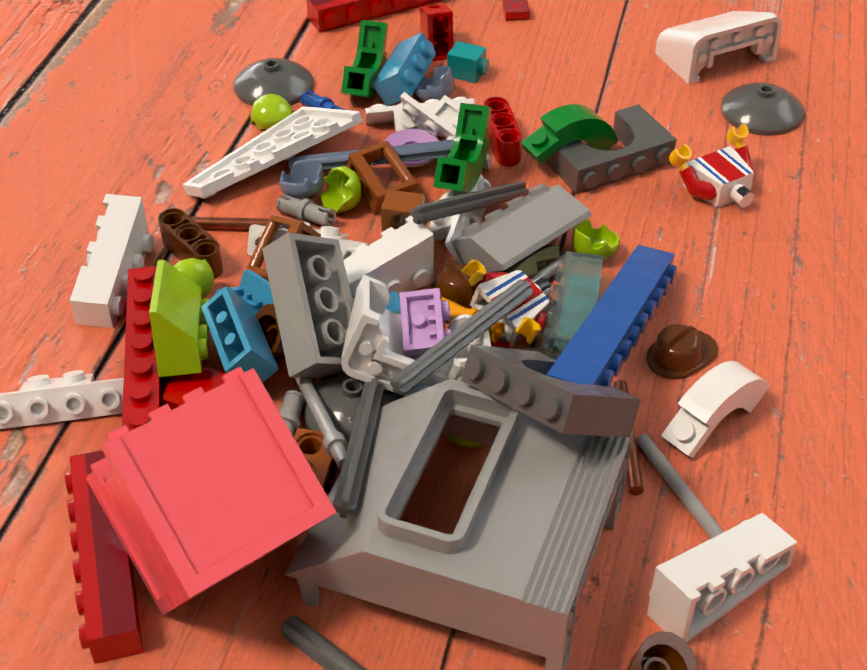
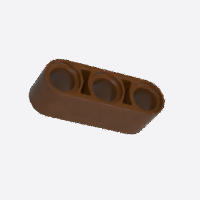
(188, 239)

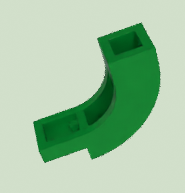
(368, 61)
(568, 125)
(468, 154)

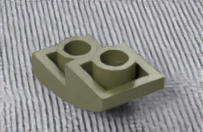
(537, 258)

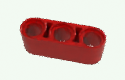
(504, 132)

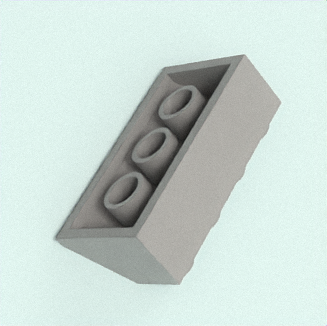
(521, 227)
(309, 302)

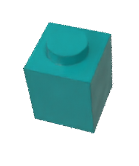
(467, 61)

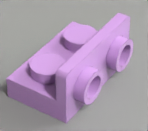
(423, 320)

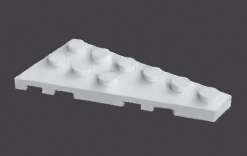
(278, 143)

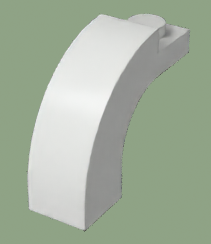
(710, 400)

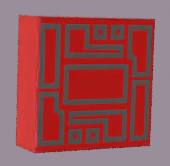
(516, 9)

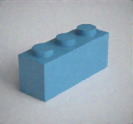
(404, 69)
(238, 334)

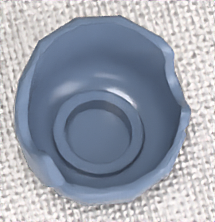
(436, 87)
(303, 181)

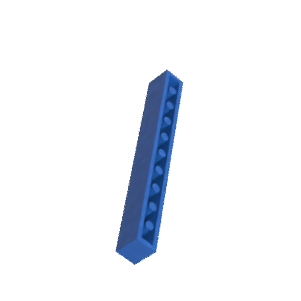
(617, 319)

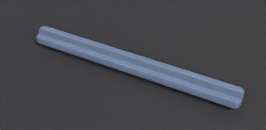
(406, 152)

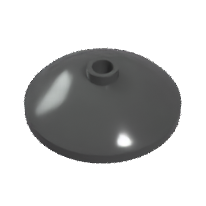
(274, 77)
(762, 108)
(341, 399)

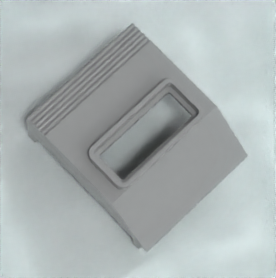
(518, 545)

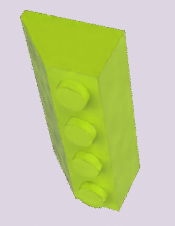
(178, 322)

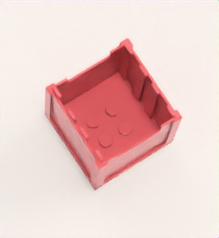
(206, 488)

